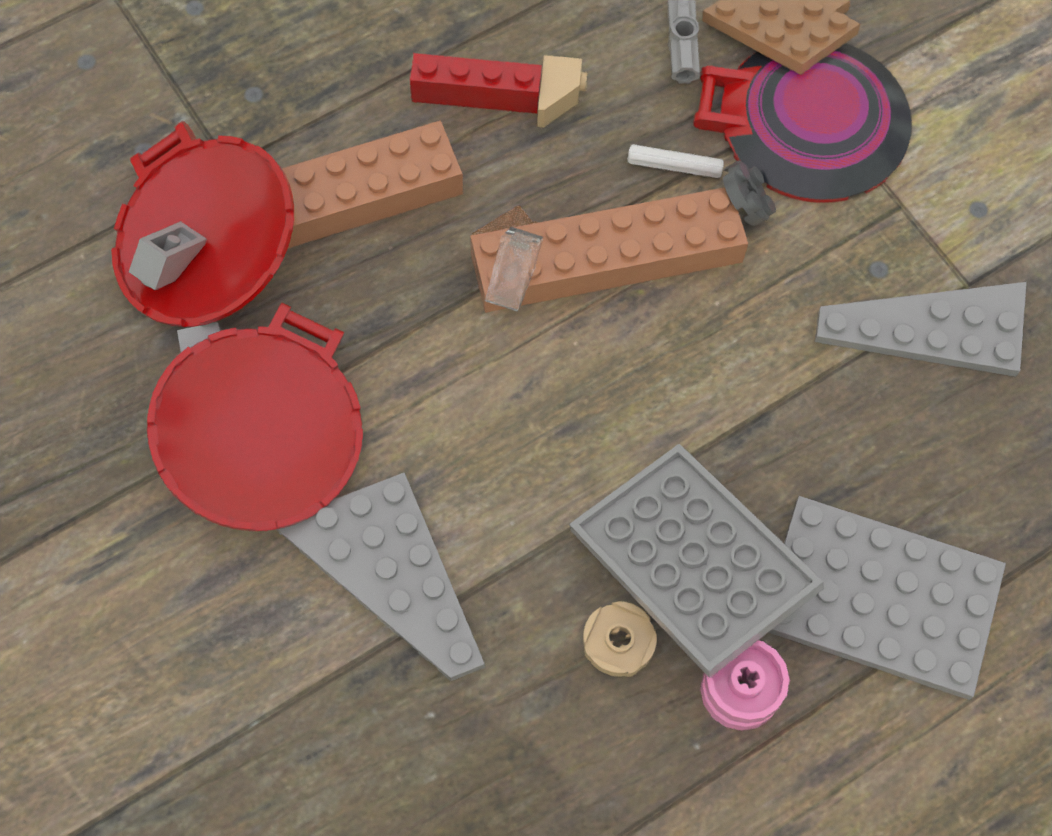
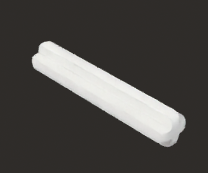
(675, 161)

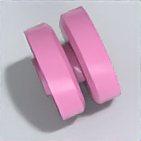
(750, 703)

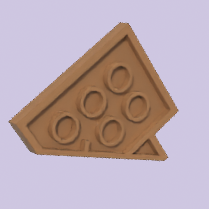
(786, 30)

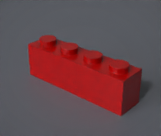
(475, 83)

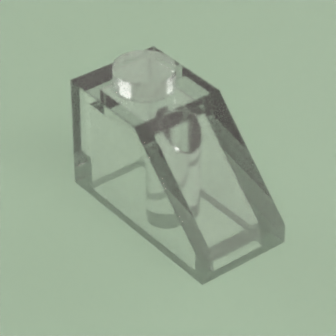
(513, 268)

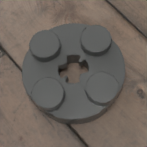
(746, 192)

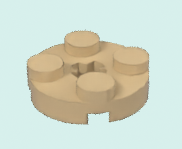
(610, 620)

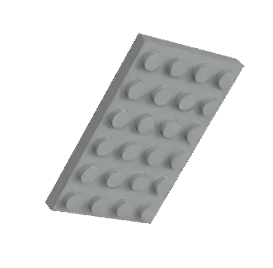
(696, 559)
(893, 598)

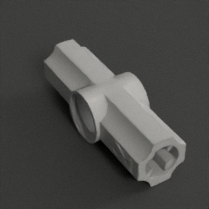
(683, 40)

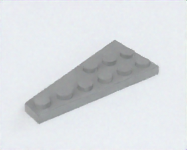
(952, 328)

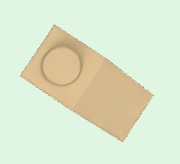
(559, 87)

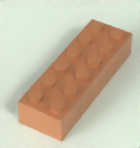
(372, 182)

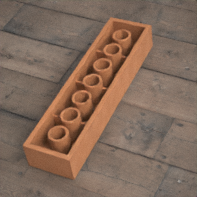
(623, 246)

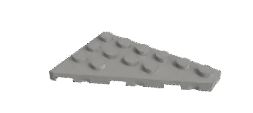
(388, 561)

